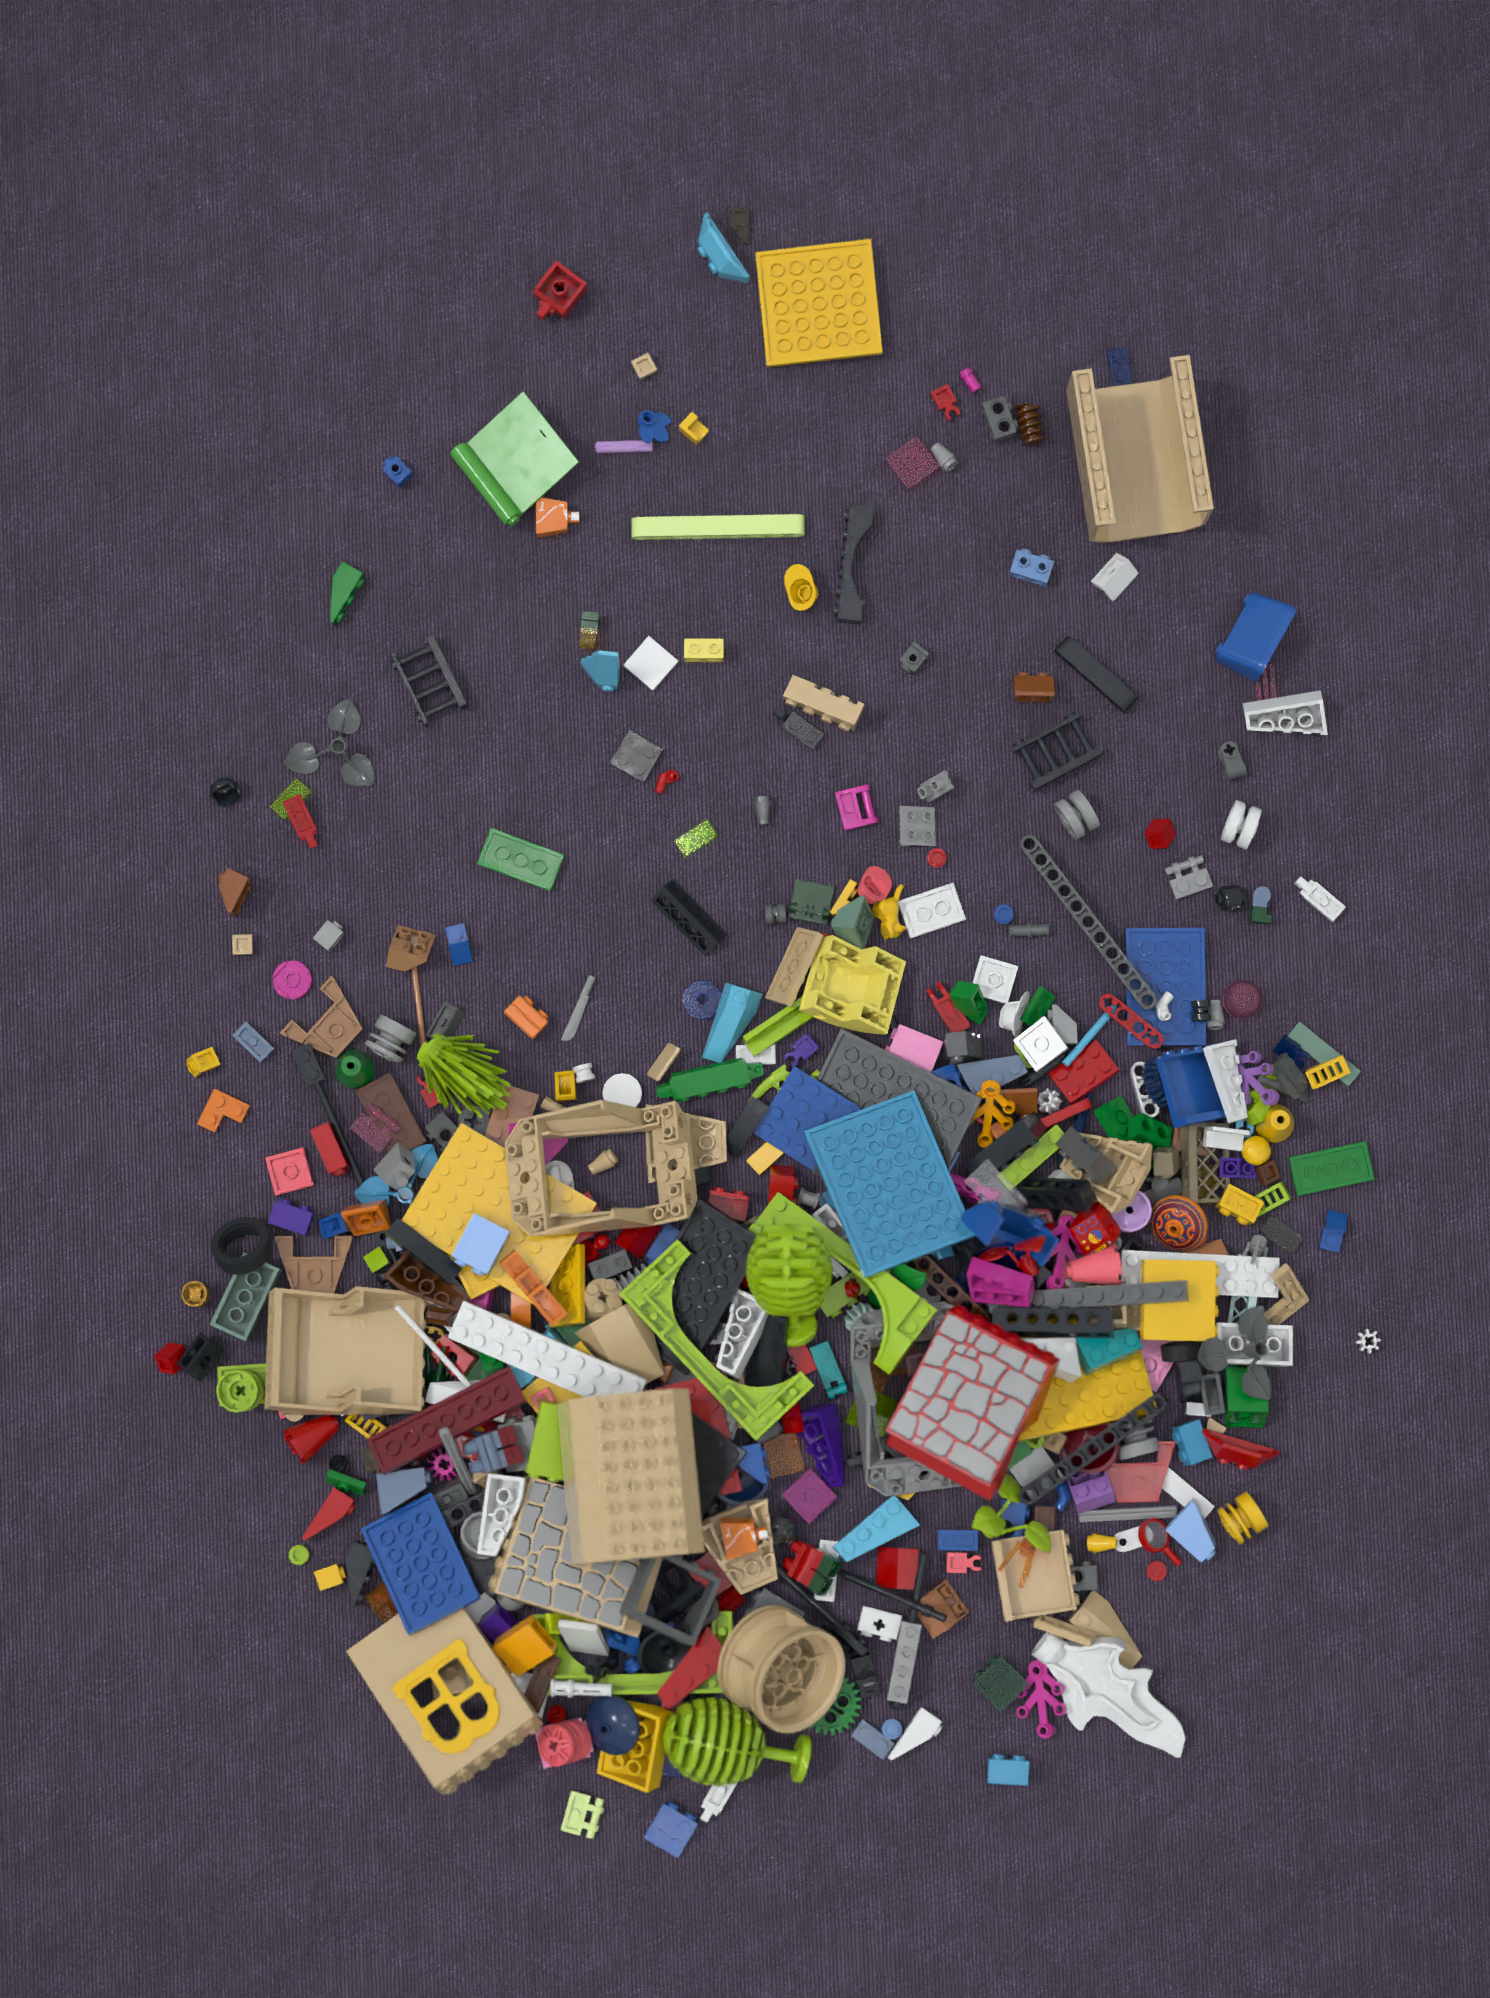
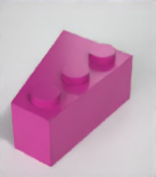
(999, 1284)

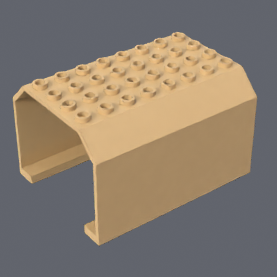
(1140, 455)
(630, 1476)

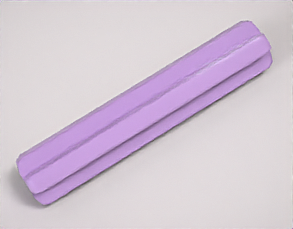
(623, 446)

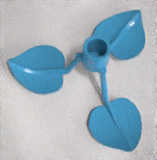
(376, 1189)

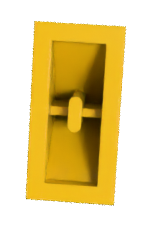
(565, 1086)

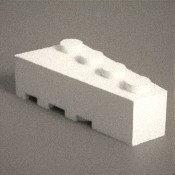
(1287, 714)

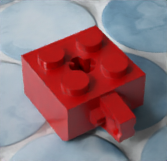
(554, 301)

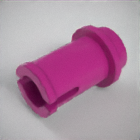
(970, 380)

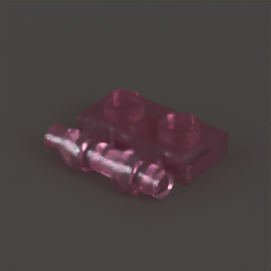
(372, 1133)

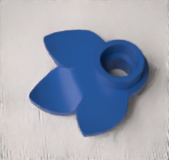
(655, 428)

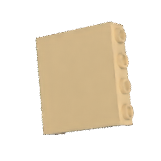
(1046, 1587)

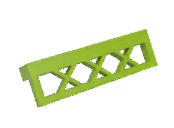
(775, 1028)

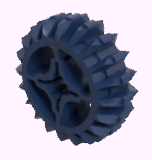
(1153, 1082)

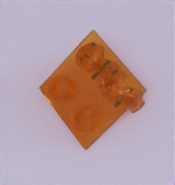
(783, 1455)

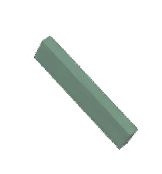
(1320, 1051)

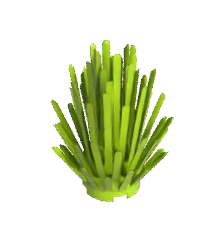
(457, 1068)

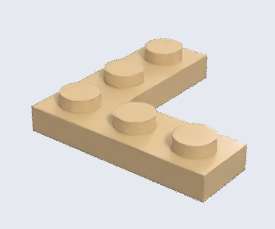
(1292, 1293)

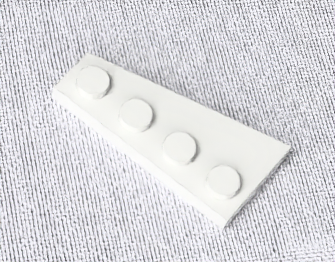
(1224, 1070)

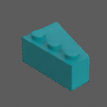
(1102, 1352)

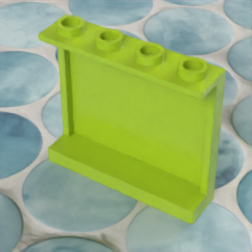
(545, 1449)

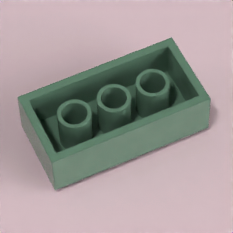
(245, 1301)

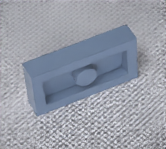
(253, 1042)
(872, 1739)

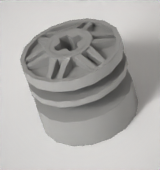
(390, 1039)
(1137, 1442)

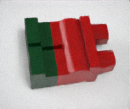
(812, 1567)

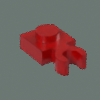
(945, 399)
(430, 1099)

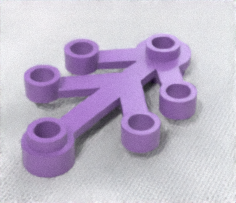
(1248, 1078)

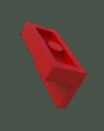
(637, 1239)

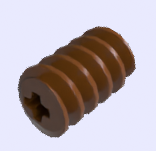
(1029, 424)

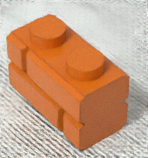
(526, 1017)

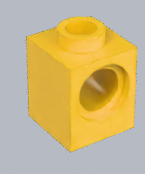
(330, 1576)

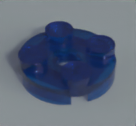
(694, 991)

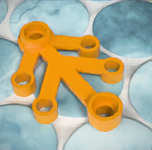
(990, 1109)

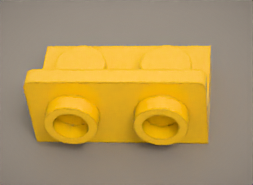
(1239, 1205)

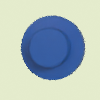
(1003, 914)
(631, 1665)

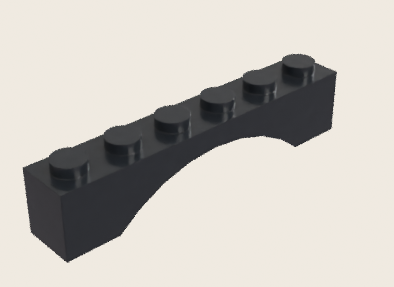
(859, 524)

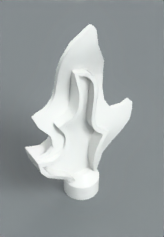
(1105, 1688)

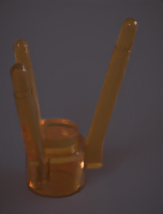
(1026, 1550)

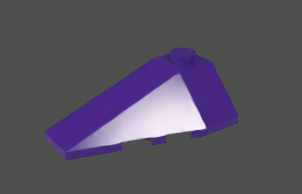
(824, 1441)

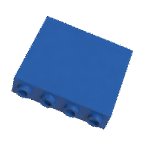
(1189, 1087)

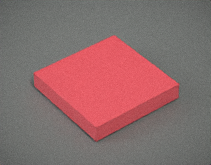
(289, 1171)

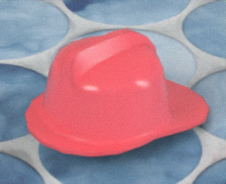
(874, 885)

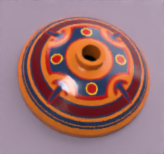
(1182, 1214)

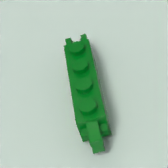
(709, 1078)

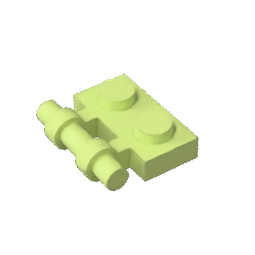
(576, 1812)

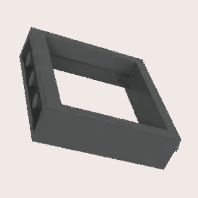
(639, 1582)

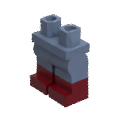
(487, 1451)

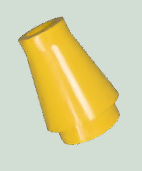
(1101, 1543)

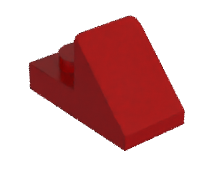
(792, 1420)

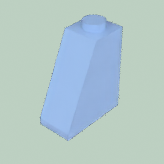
(1193, 1531)

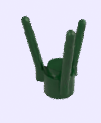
(437, 1375)

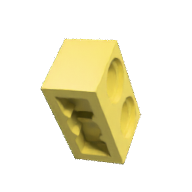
(703, 650)

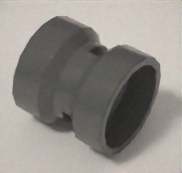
(775, 913)

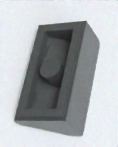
(446, 1021)

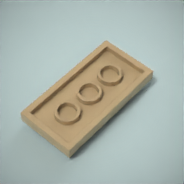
(794, 966)

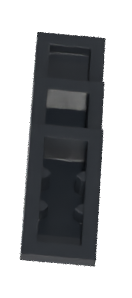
(423, 1250)

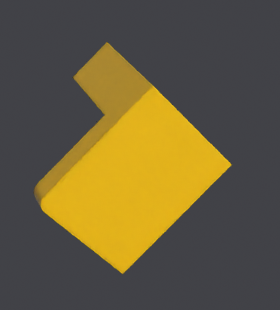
(693, 428)

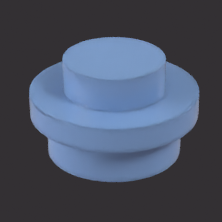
(891, 1729)

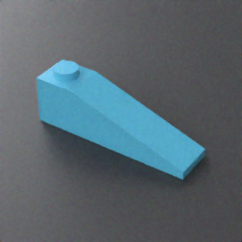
(603, 669)
(731, 1018)

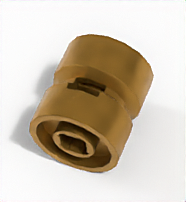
(195, 1294)

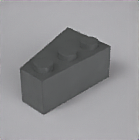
(962, 1046)
(1085, 1156)

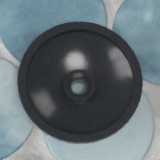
(658, 1659)

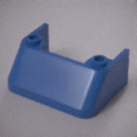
(993, 1219)

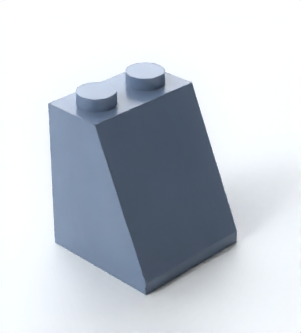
(401, 1486)

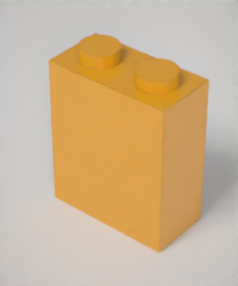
(524, 1646)

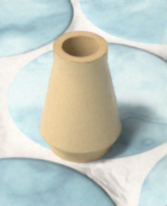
(604, 1161)

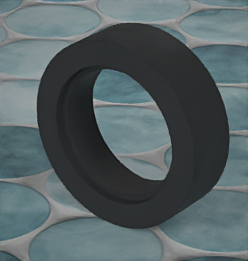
(234, 1229)

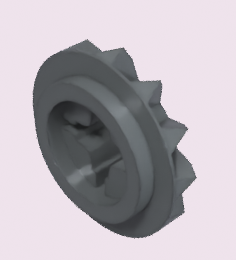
(466, 1114)

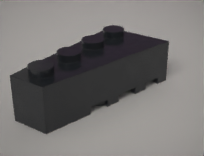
(1010, 1144)

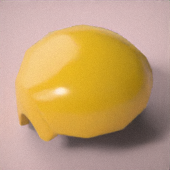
(1256, 1150)

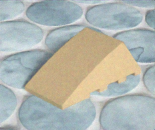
(707, 1141)
(1123, 1184)
(624, 1342)
(750, 1569)

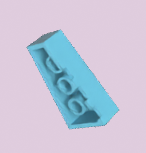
(879, 1527)

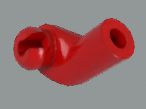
(664, 779)

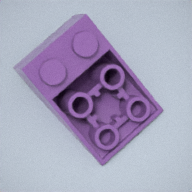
(1089, 1489)

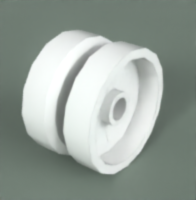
(1243, 825)

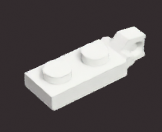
(1320, 898)
(716, 1800)

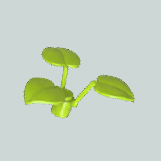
(994, 1525)

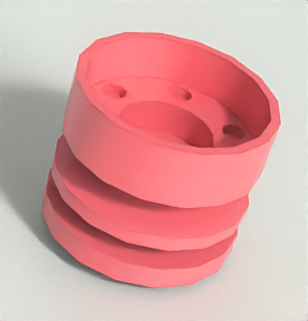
(564, 1742)

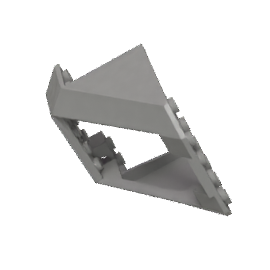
(897, 1474)

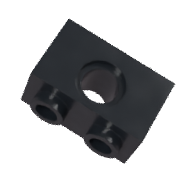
(200, 1357)

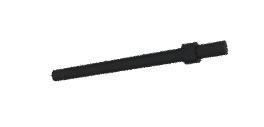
(926, 1610)

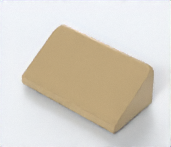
(663, 1062)

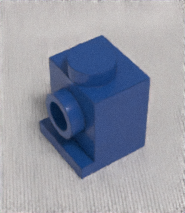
(399, 477)

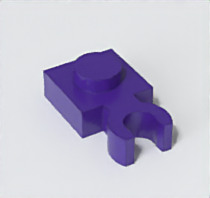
(803, 1048)

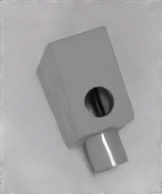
(396, 1167)

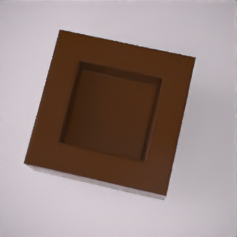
(1267, 1172)

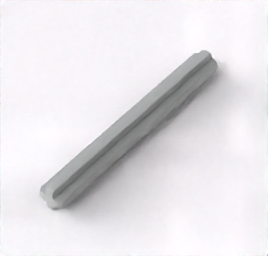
(457, 1461)
(1128, 1513)

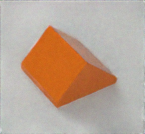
(367, 1217)

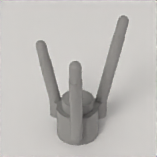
(1257, 1247)

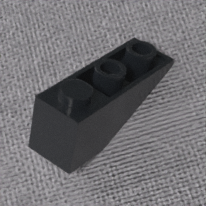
(358, 1566)

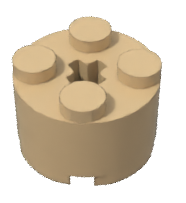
(601, 1298)

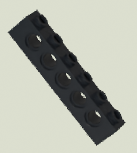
(1062, 1328)

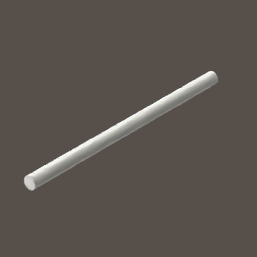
(431, 1344)

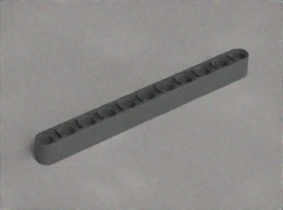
(1081, 915)

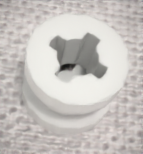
(584, 1073)

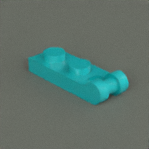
(828, 1369)

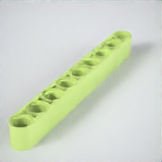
(718, 527)

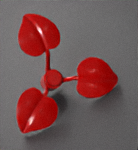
(1026, 1262)

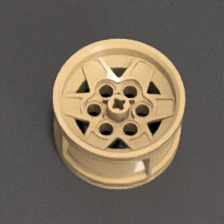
(781, 1668)

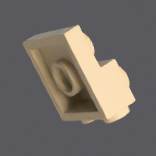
(454, 1677)

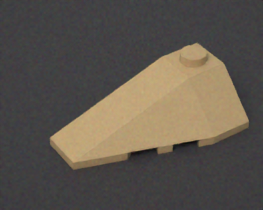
(1099, 1617)

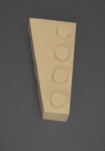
(823, 703)

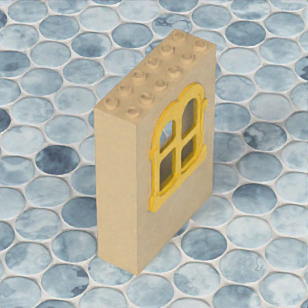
(398, 1662)

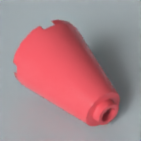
(1097, 1268)

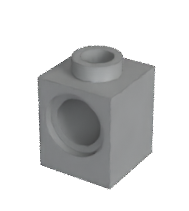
(329, 935)

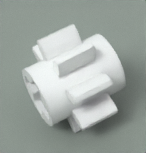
(1049, 1101)
(1374, 1340)

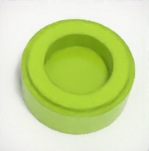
(299, 1554)

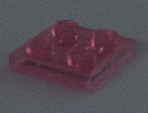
(912, 463)

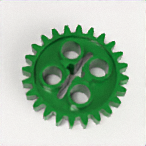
(849, 1710)

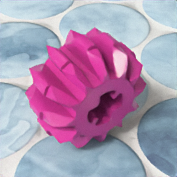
(442, 1471)

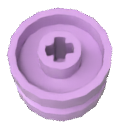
(1138, 1218)

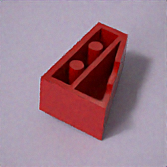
(782, 1181)

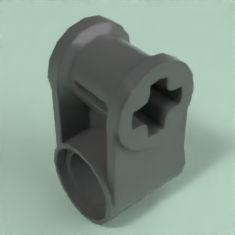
(1231, 764)

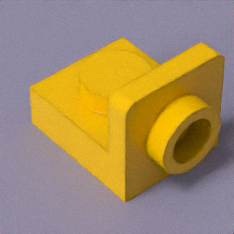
(202, 1061)

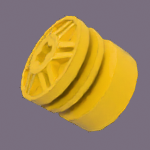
(1242, 1518)

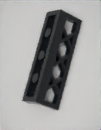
(691, 914)

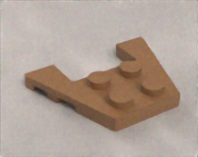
(334, 1029)
(314, 1273)

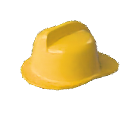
(800, 587)

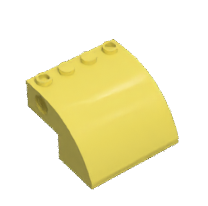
(852, 986)

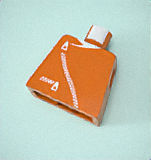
(553, 517)
(741, 1536)

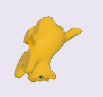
(887, 911)

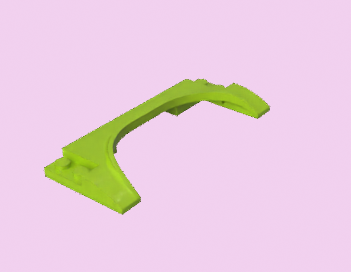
(902, 1309)
(751, 1406)
(634, 1683)

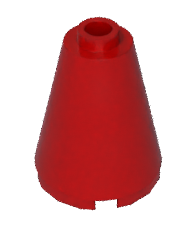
(310, 1436)

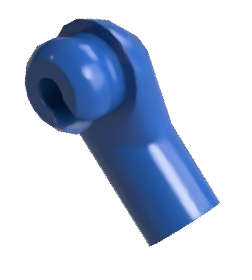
(1064, 1496)

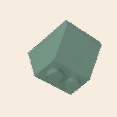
(854, 922)

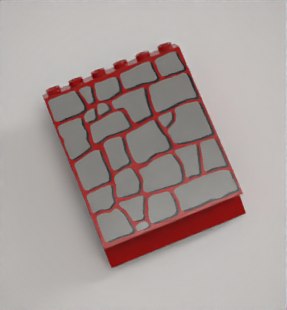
(971, 1401)

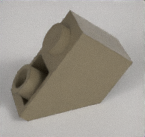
(1166, 1161)

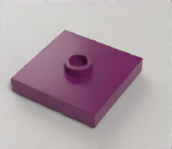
(809, 1495)

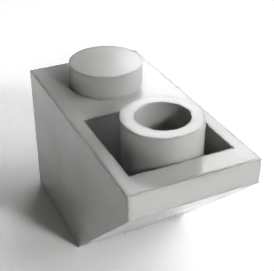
(1063, 1025)

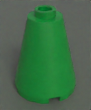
(360, 1074)

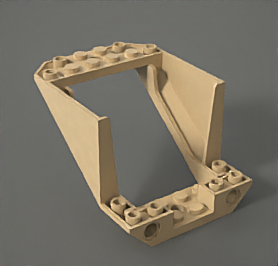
(602, 1117)

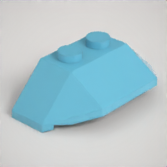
(719, 253)

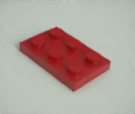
(1085, 1073)

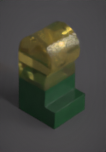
(589, 630)

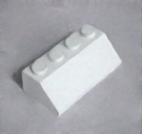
(1278, 1342)

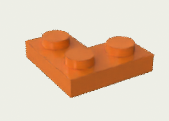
(220, 1105)

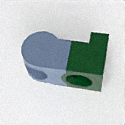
(1259, 906)

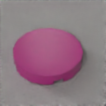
(292, 980)

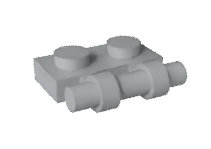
(1190, 883)

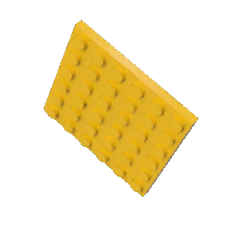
(819, 303)

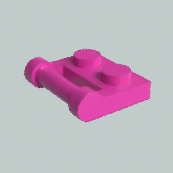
(850, 810)

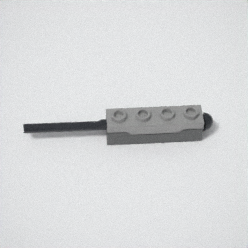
(906, 1647)

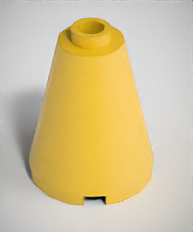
(1271, 1129)

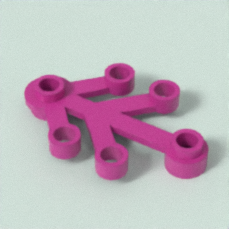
(1062, 1250)
(1040, 1696)

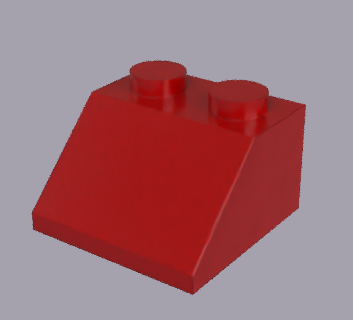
(897, 1567)

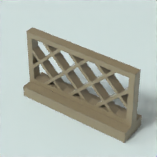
(1189, 1164)

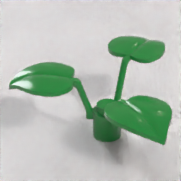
(908, 1276)

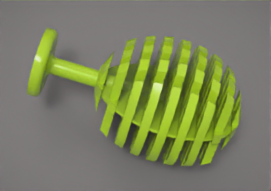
(790, 1276)
(724, 1743)

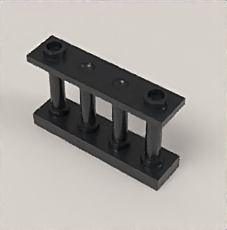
(447, 682)
(1073, 762)
(679, 1602)

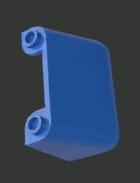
(1255, 635)

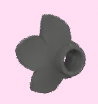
(1163, 1187)

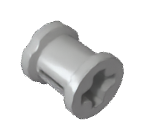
(808, 1198)

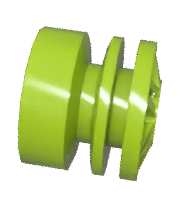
(229, 1390)

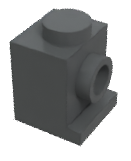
(909, 666)

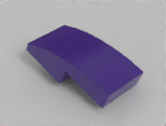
(1236, 1168)

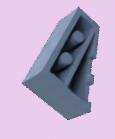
(1000, 1070)

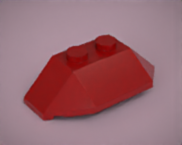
(1237, 1450)

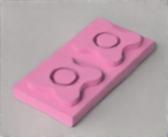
(1153, 1362)

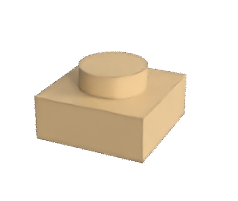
(643, 366)
(242, 944)

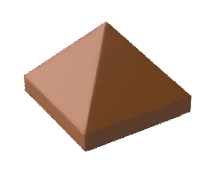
(668, 1371)

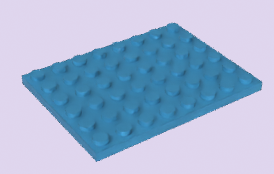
(888, 1184)

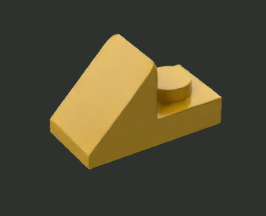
(849, 892)

